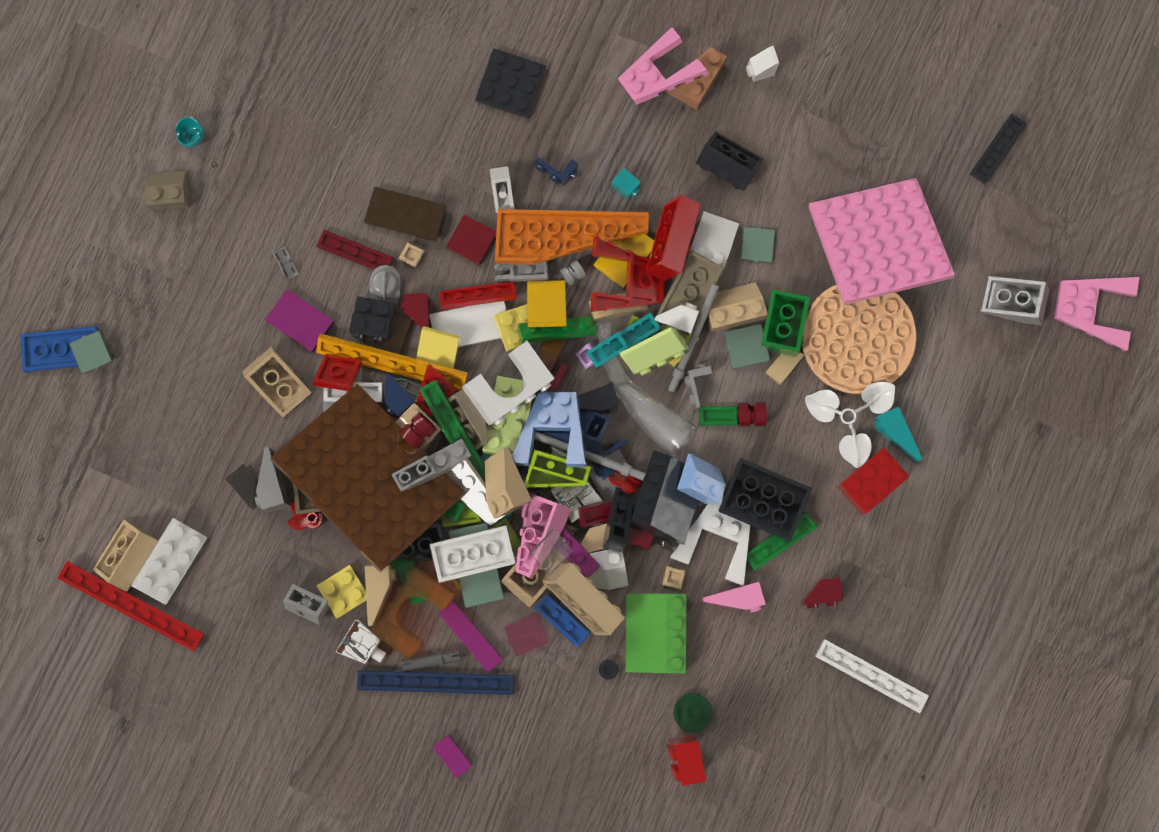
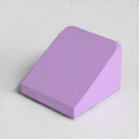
(583, 357)

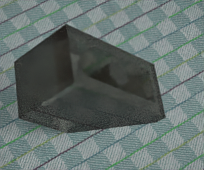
(245, 484)

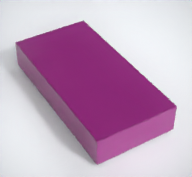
(452, 756)

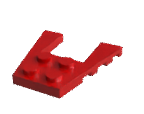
(640, 287)

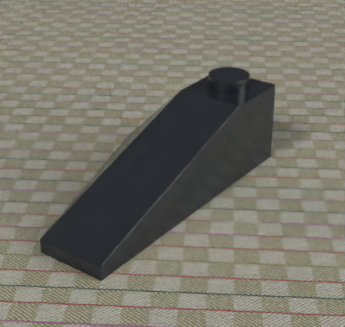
(420, 548)

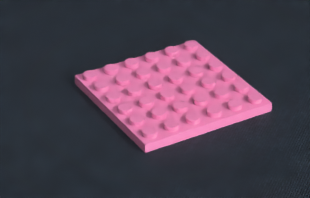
(880, 241)

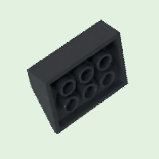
(764, 499)
(660, 506)

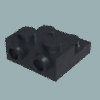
(372, 319)

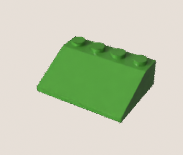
(656, 633)

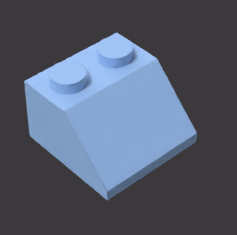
(702, 481)

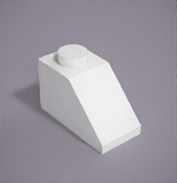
(763, 64)
(501, 188)
(680, 317)

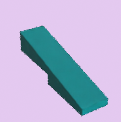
(620, 341)

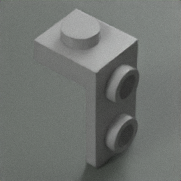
(699, 371)

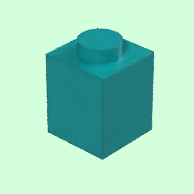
(626, 184)

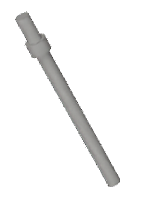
(679, 372)
(625, 469)

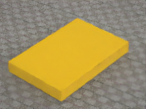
(616, 269)
(546, 303)

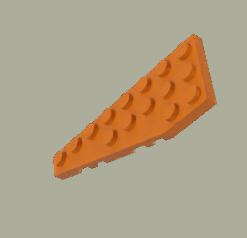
(550, 234)

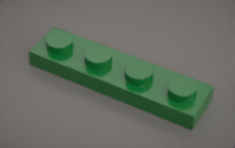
(574, 328)

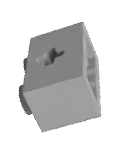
(306, 604)

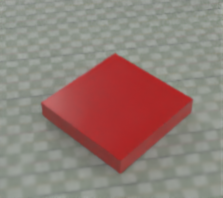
(337, 372)

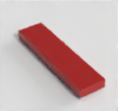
(478, 295)

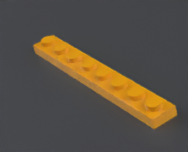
(386, 360)

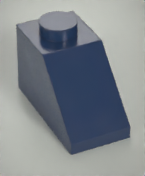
(396, 397)

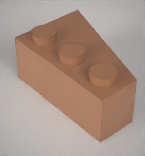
(695, 91)

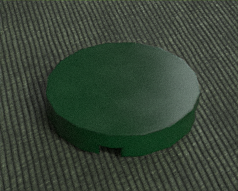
(692, 712)

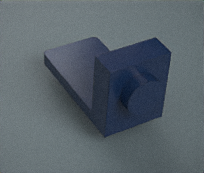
(568, 173)
(601, 470)

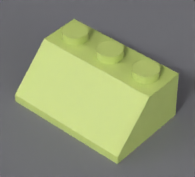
(655, 351)

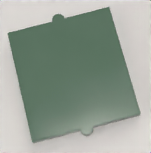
(757, 244)
(90, 352)

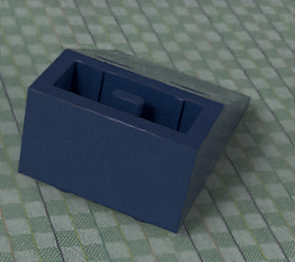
(593, 428)

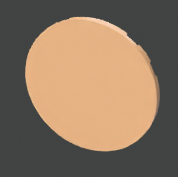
(858, 340)

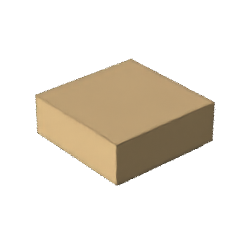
(411, 255)
(673, 577)

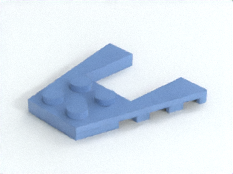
(553, 413)

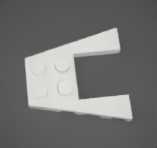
(723, 526)

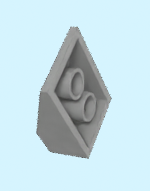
(1016, 299)
(270, 486)

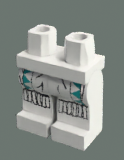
(566, 496)

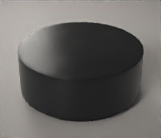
(608, 669)

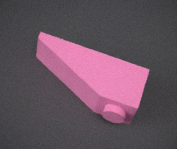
(741, 598)

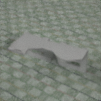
(286, 263)

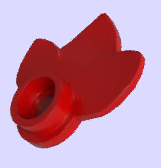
(628, 484)
(302, 521)

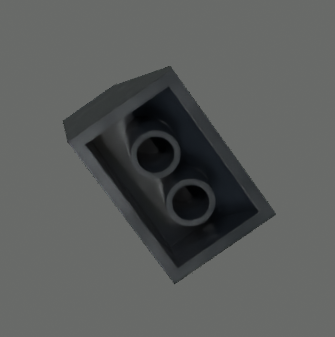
(729, 161)

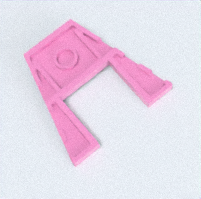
(645, 81)
(1078, 304)

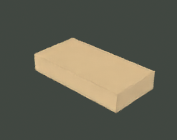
(783, 366)

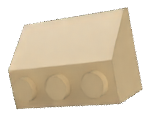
(736, 307)
(125, 555)

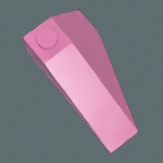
(539, 519)

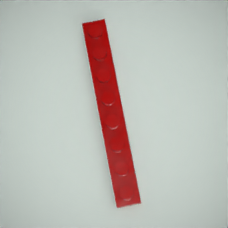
(131, 606)

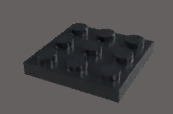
(510, 83)

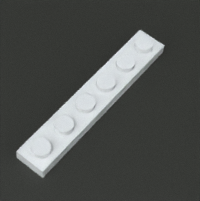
(871, 676)

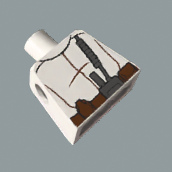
(361, 644)

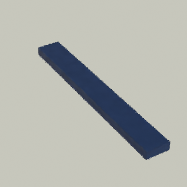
(435, 682)

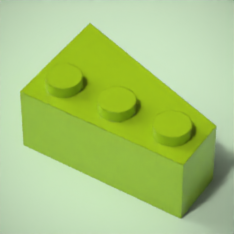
(552, 471)

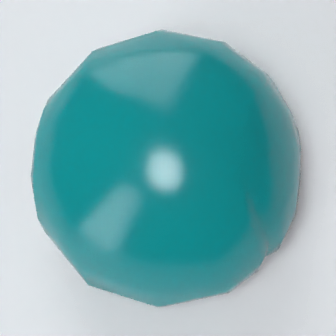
(189, 132)

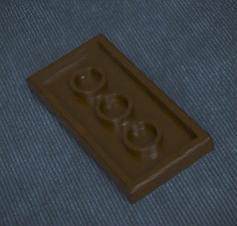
(405, 214)

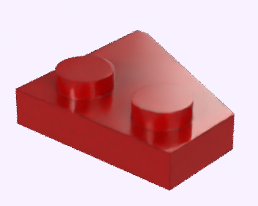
(430, 375)

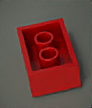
(873, 481)

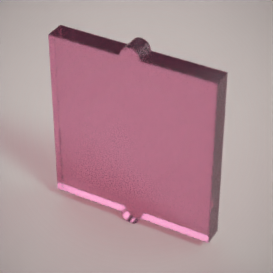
(525, 635)

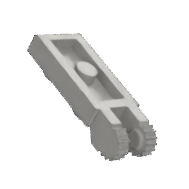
(522, 272)

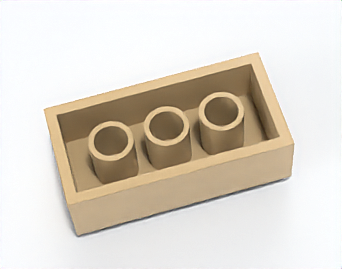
(584, 599)

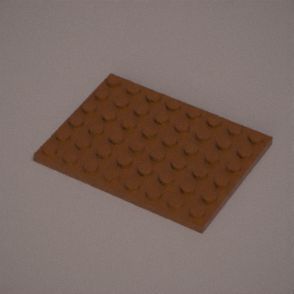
(347, 471)

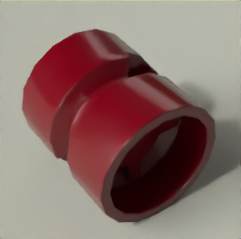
(752, 414)
(418, 430)

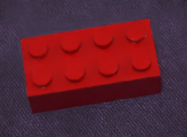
(673, 238)
(687, 760)

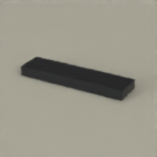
(998, 148)

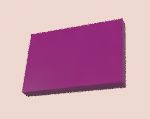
(299, 320)

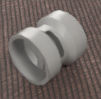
(573, 273)

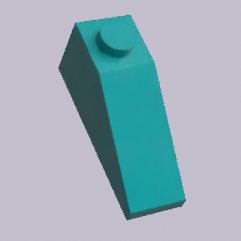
(895, 430)

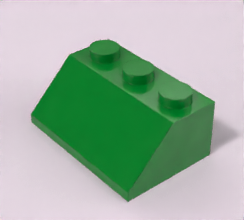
(785, 322)

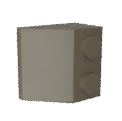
(167, 191)

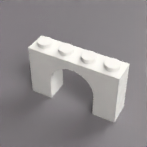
(534, 376)

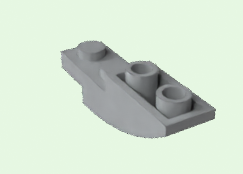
(431, 466)

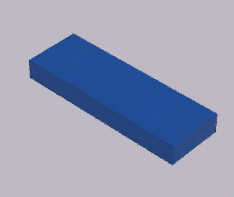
(562, 620)

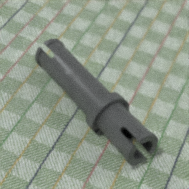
(431, 660)

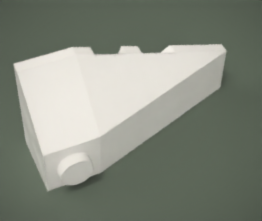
(612, 571)

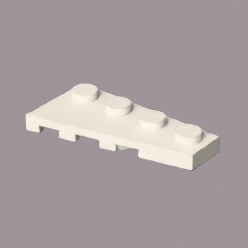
(475, 490)

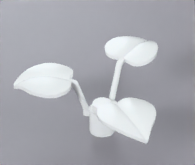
(824, 405)

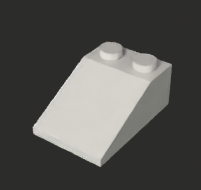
(714, 238)

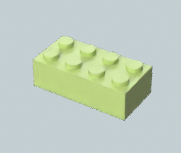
(509, 430)

